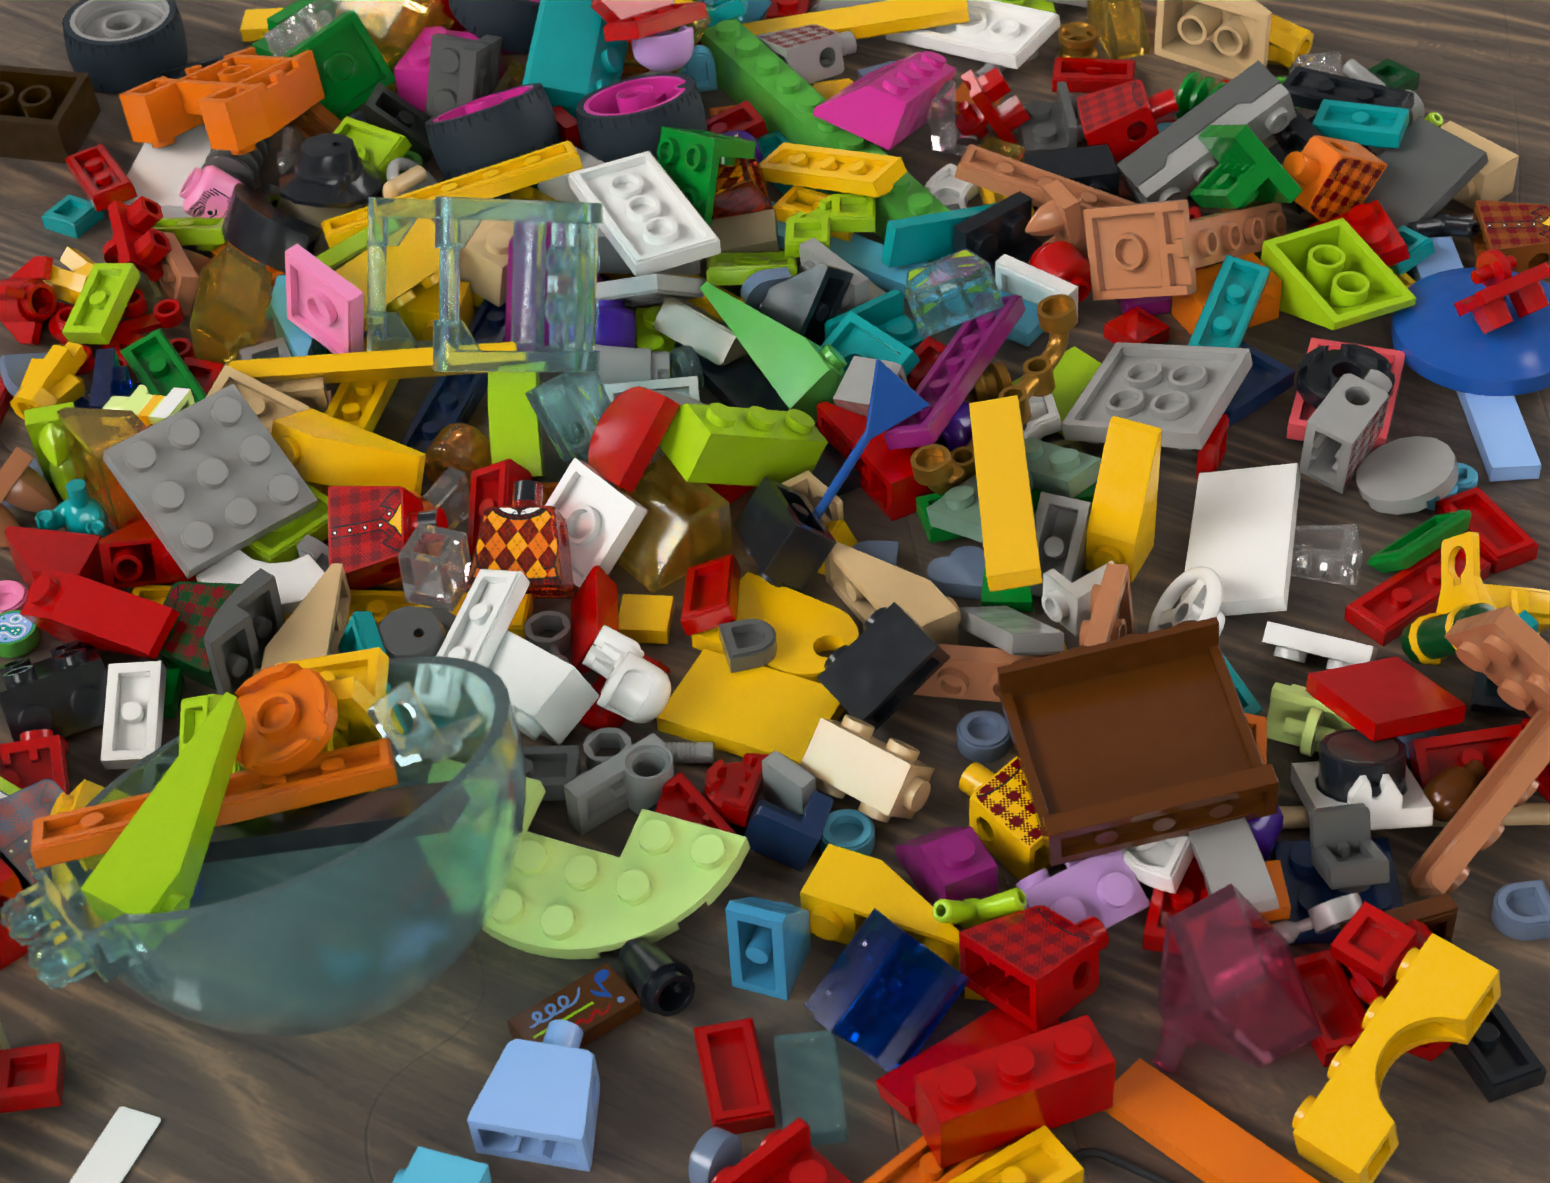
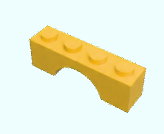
(1437, 998)

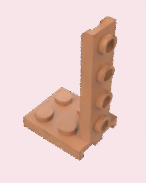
(1157, 247)
(1520, 666)
(973, 670)

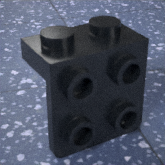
(55, 693)

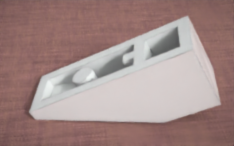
(543, 688)

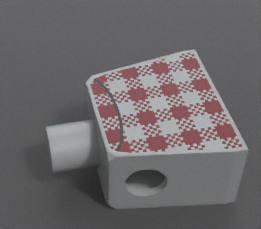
(812, 50)
(1345, 428)

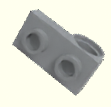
(622, 782)

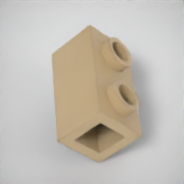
(876, 773)

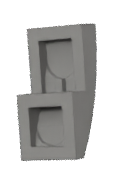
(1231, 856)

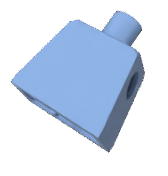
(540, 1101)

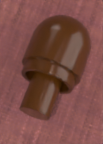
(1452, 788)

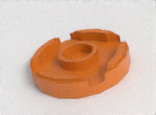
(287, 718)

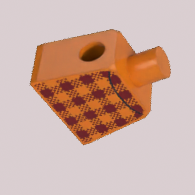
(1333, 175)

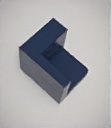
(785, 834)

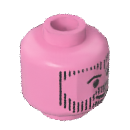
(207, 192)

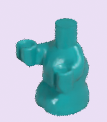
(77, 513)

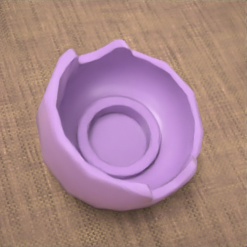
(665, 50)

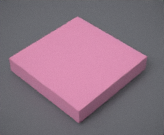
(323, 302)

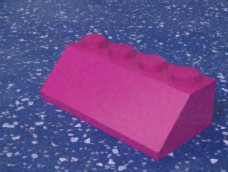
(890, 100)

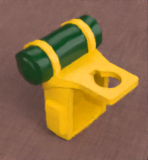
(1424, 638)

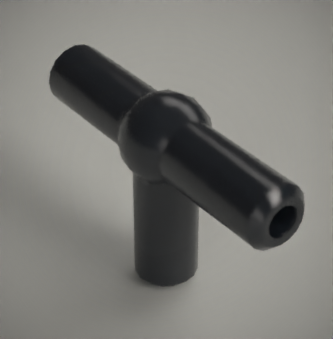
(1447, 225)

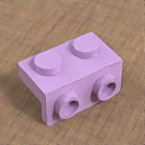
(1088, 887)

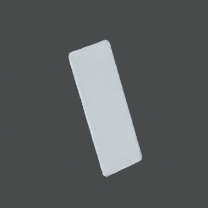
(117, 1147)

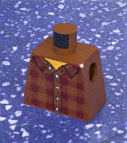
(1515, 231)

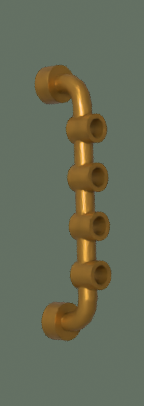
(941, 469)

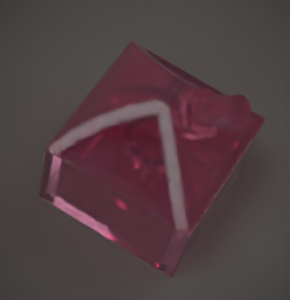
(1230, 985)

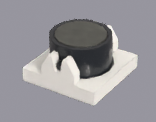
(1365, 772)

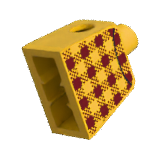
(1005, 817)

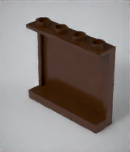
(1134, 741)

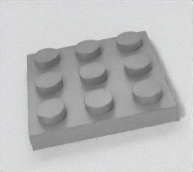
(1162, 387)
(210, 480)

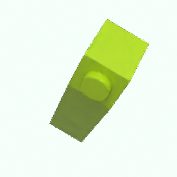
(166, 841)

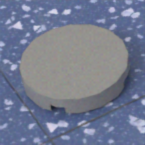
(1407, 474)

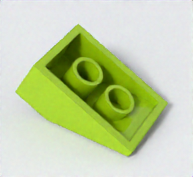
(1333, 276)

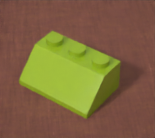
(741, 444)

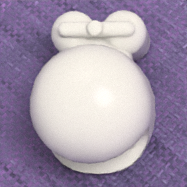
(632, 684)

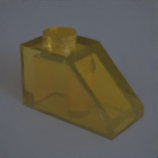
(1120, 27)

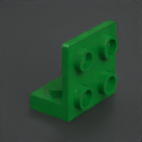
(693, 161)

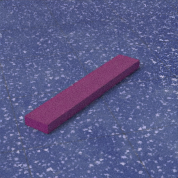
(956, 374)

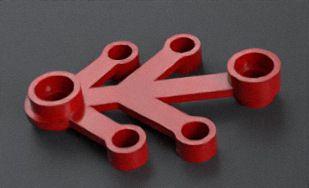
(166, 315)

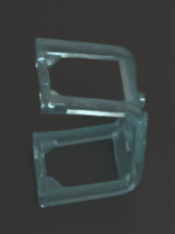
(571, 286)

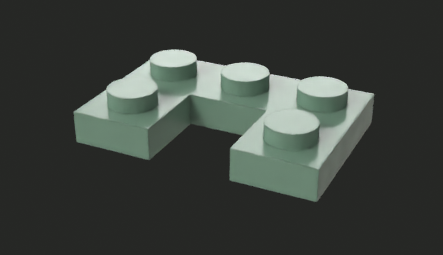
(1050, 470)

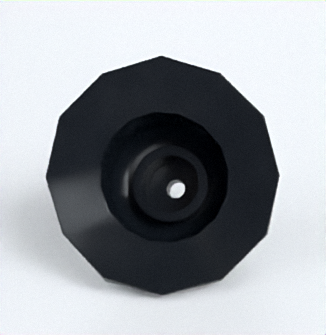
(330, 174)

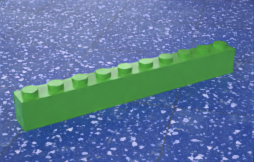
(787, 103)

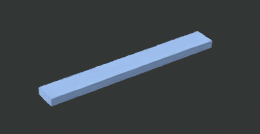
(1493, 420)

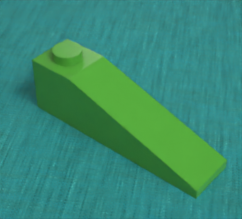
(790, 362)

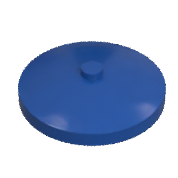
(1457, 352)

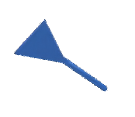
(889, 405)

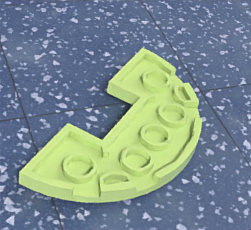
(588, 902)

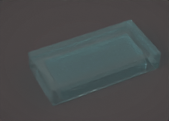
(811, 1084)

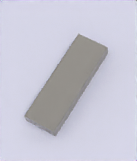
(1011, 630)

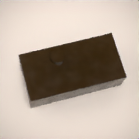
(44, 113)

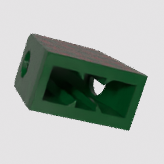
(185, 645)

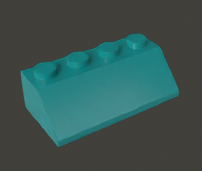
(571, 53)

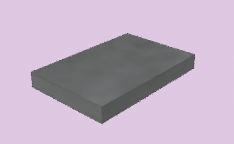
(1424, 172)

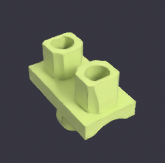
(1300, 718)

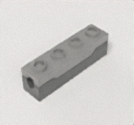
(1178, 161)

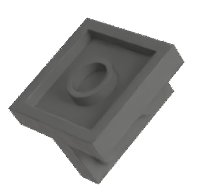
(461, 71)

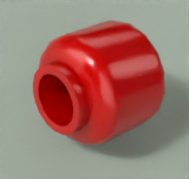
(1066, 263)

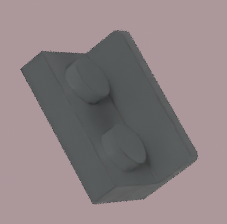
(1052, 124)

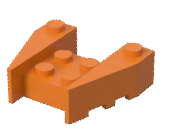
(235, 98)

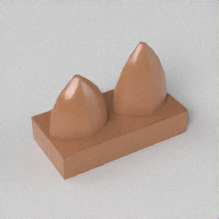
(1059, 216)
(181, 274)
(22, 488)

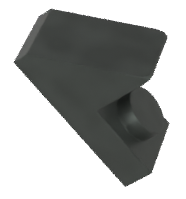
(395, 114)

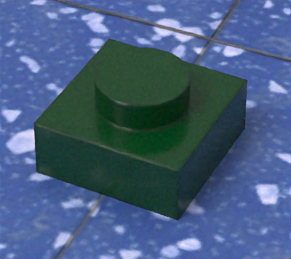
(1396, 75)

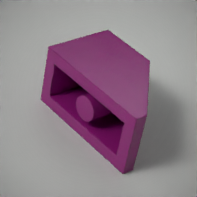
(949, 865)

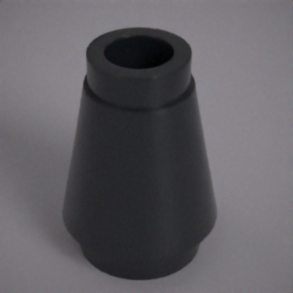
(657, 977)

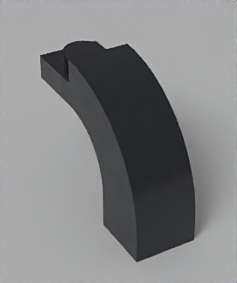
(263, 230)

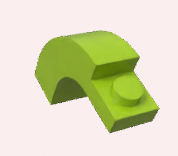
(512, 421)

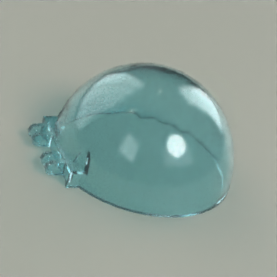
(318, 931)

